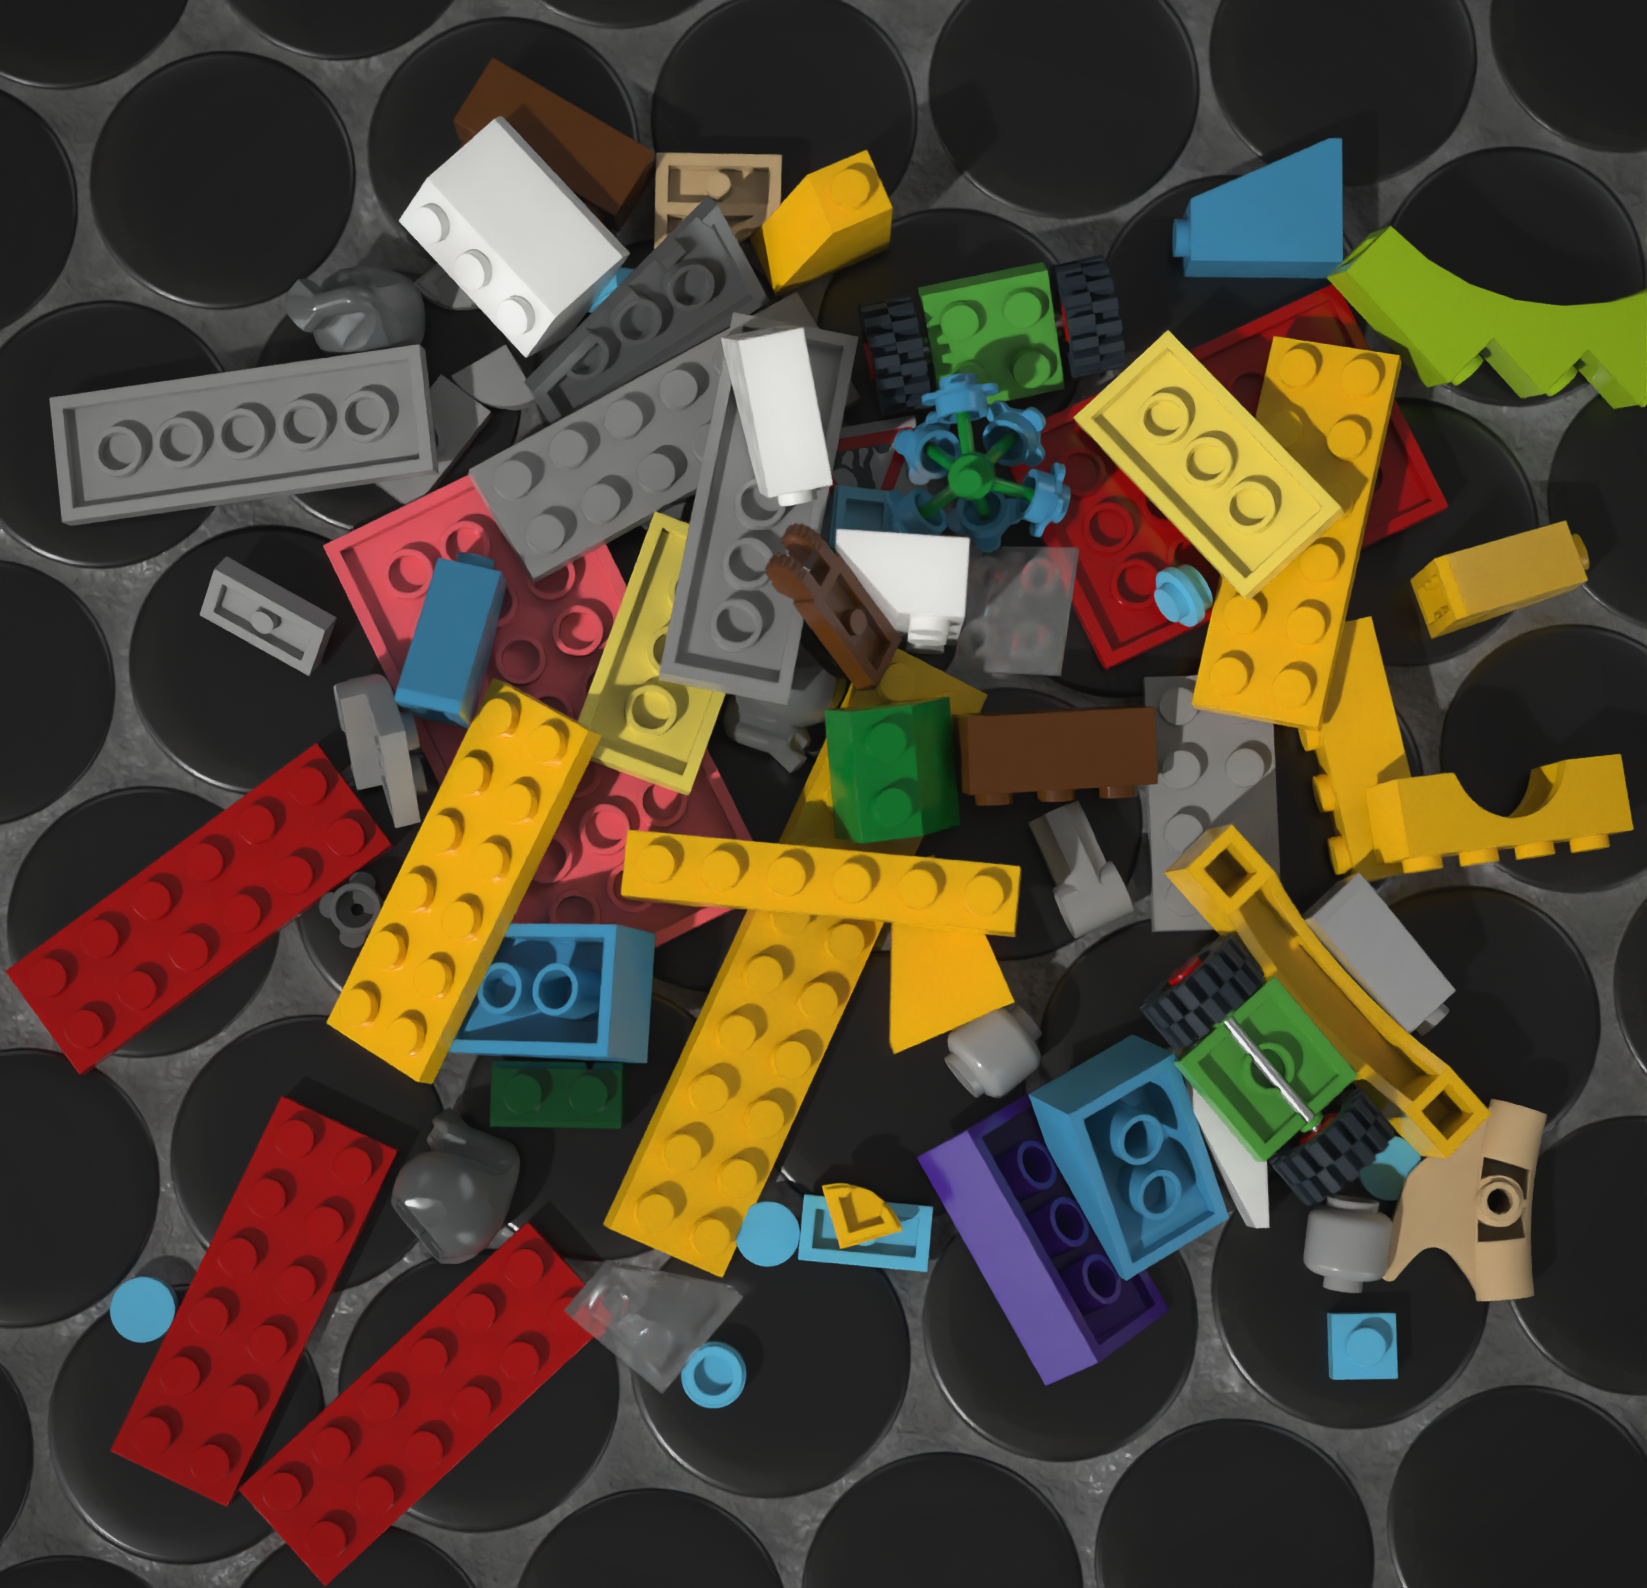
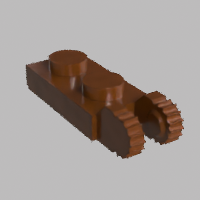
(834, 606)

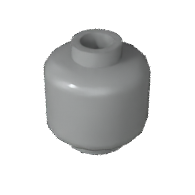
(994, 1052)
(1348, 1242)

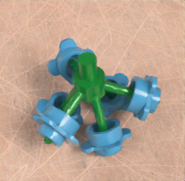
(982, 508)

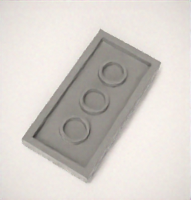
(1209, 776)

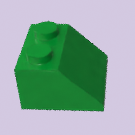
(892, 770)

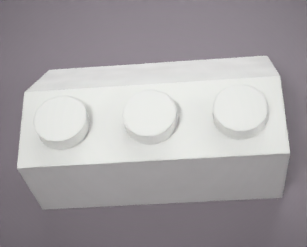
(514, 237)
(913, 581)

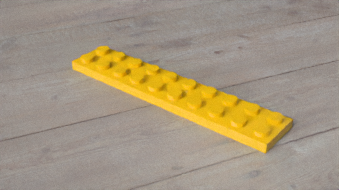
(760, 1033)

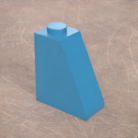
(1268, 221)
(453, 641)

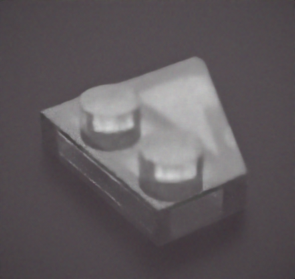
(652, 1316)

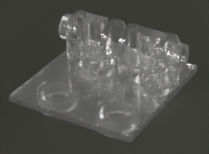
(1016, 611)

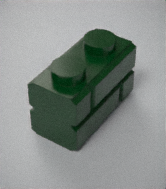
(558, 1094)

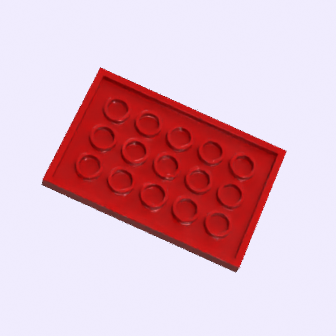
(1129, 540)

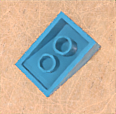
(564, 995)
(1131, 1152)

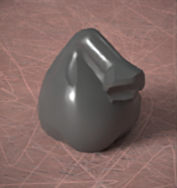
(359, 310)
(782, 728)
(458, 1189)

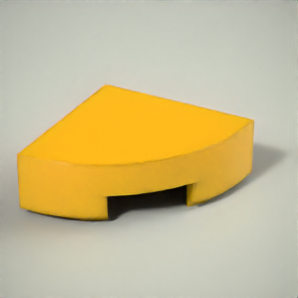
(858, 1214)

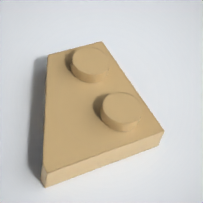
(741, 184)

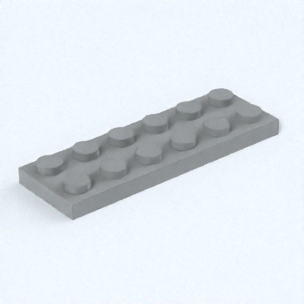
(244, 435)
(613, 458)
(726, 617)

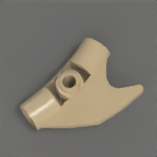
(1448, 1207)

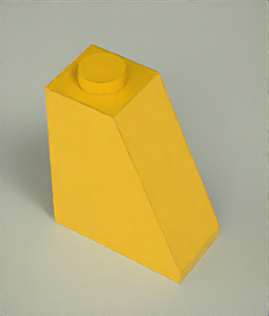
(825, 225)
(1499, 577)
(940, 982)

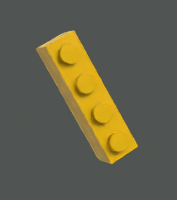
(1356, 750)

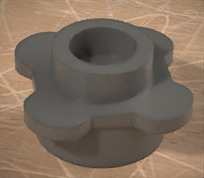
(339, 908)

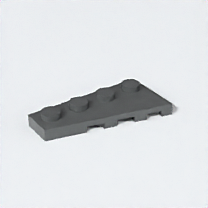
(657, 313)

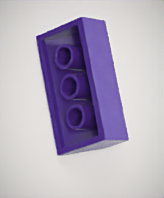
(1037, 1244)

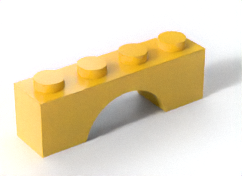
(1435, 818)

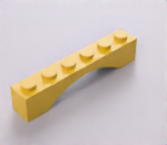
(821, 882)
(1397, 1073)

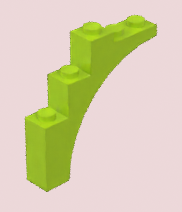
(1445, 323)

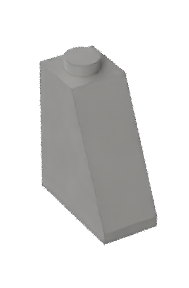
(1380, 954)

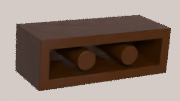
(586, 154)
(1055, 752)

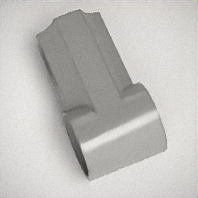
(1085, 884)

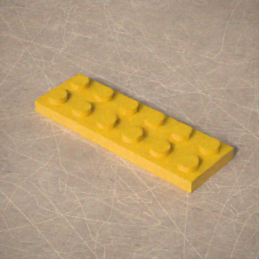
(1281, 647)
(463, 880)

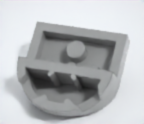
(381, 744)

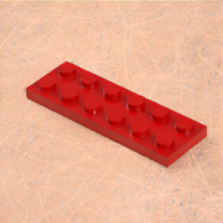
(199, 909)
(255, 1301)
(422, 1405)

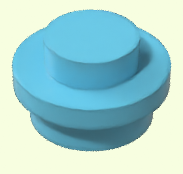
(1182, 595)

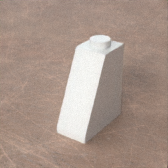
(779, 412)

